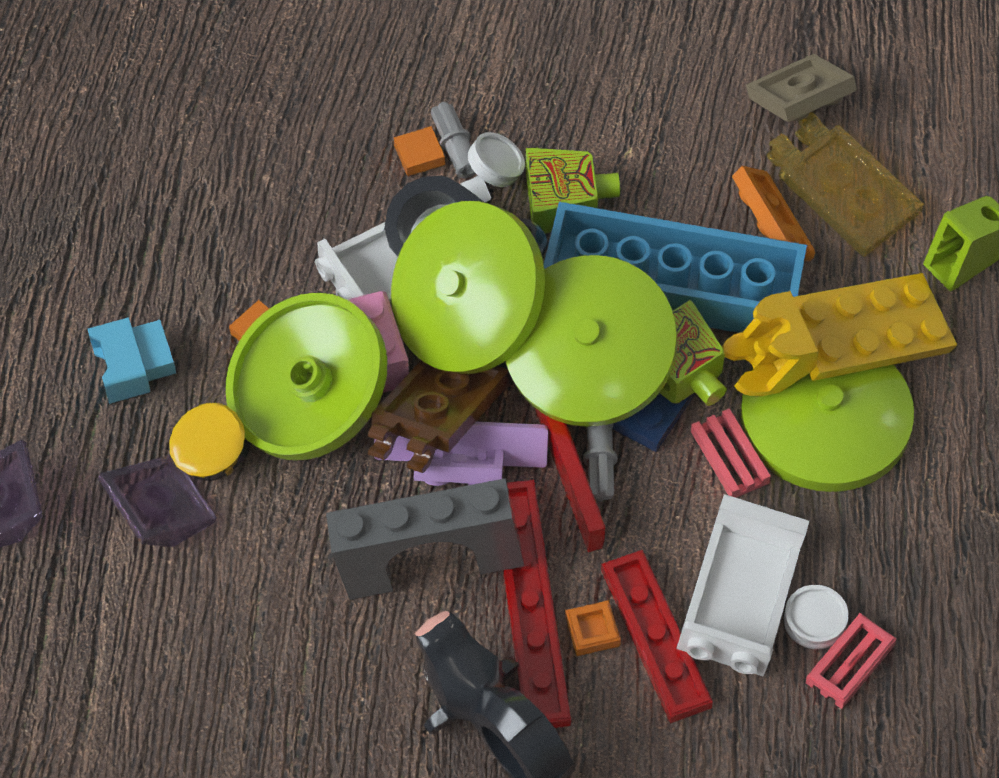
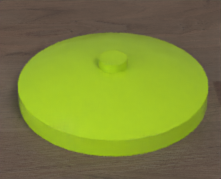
(467, 287)
(597, 343)
(307, 376)
(832, 429)

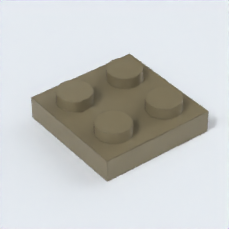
(801, 88)

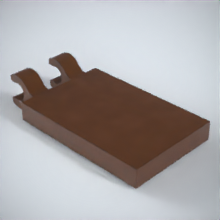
(433, 411)

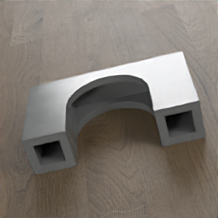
(470, 515)

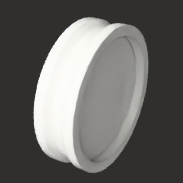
(496, 159)
(815, 616)

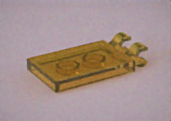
(844, 184)

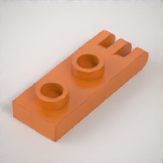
(770, 208)

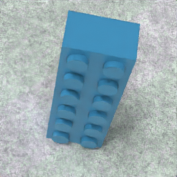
(711, 267)

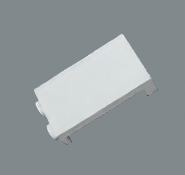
(361, 263)
(742, 586)

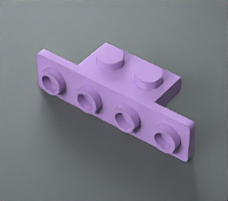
(481, 453)

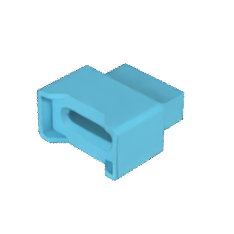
(131, 356)

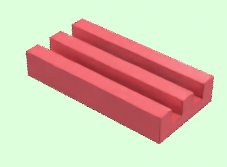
(757, 467)
(830, 688)

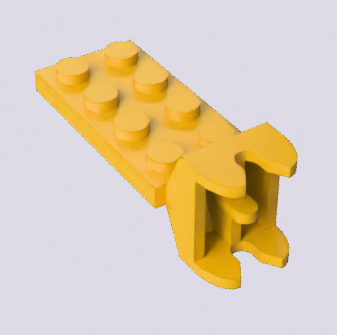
(838, 333)

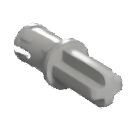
(453, 138)
(600, 461)

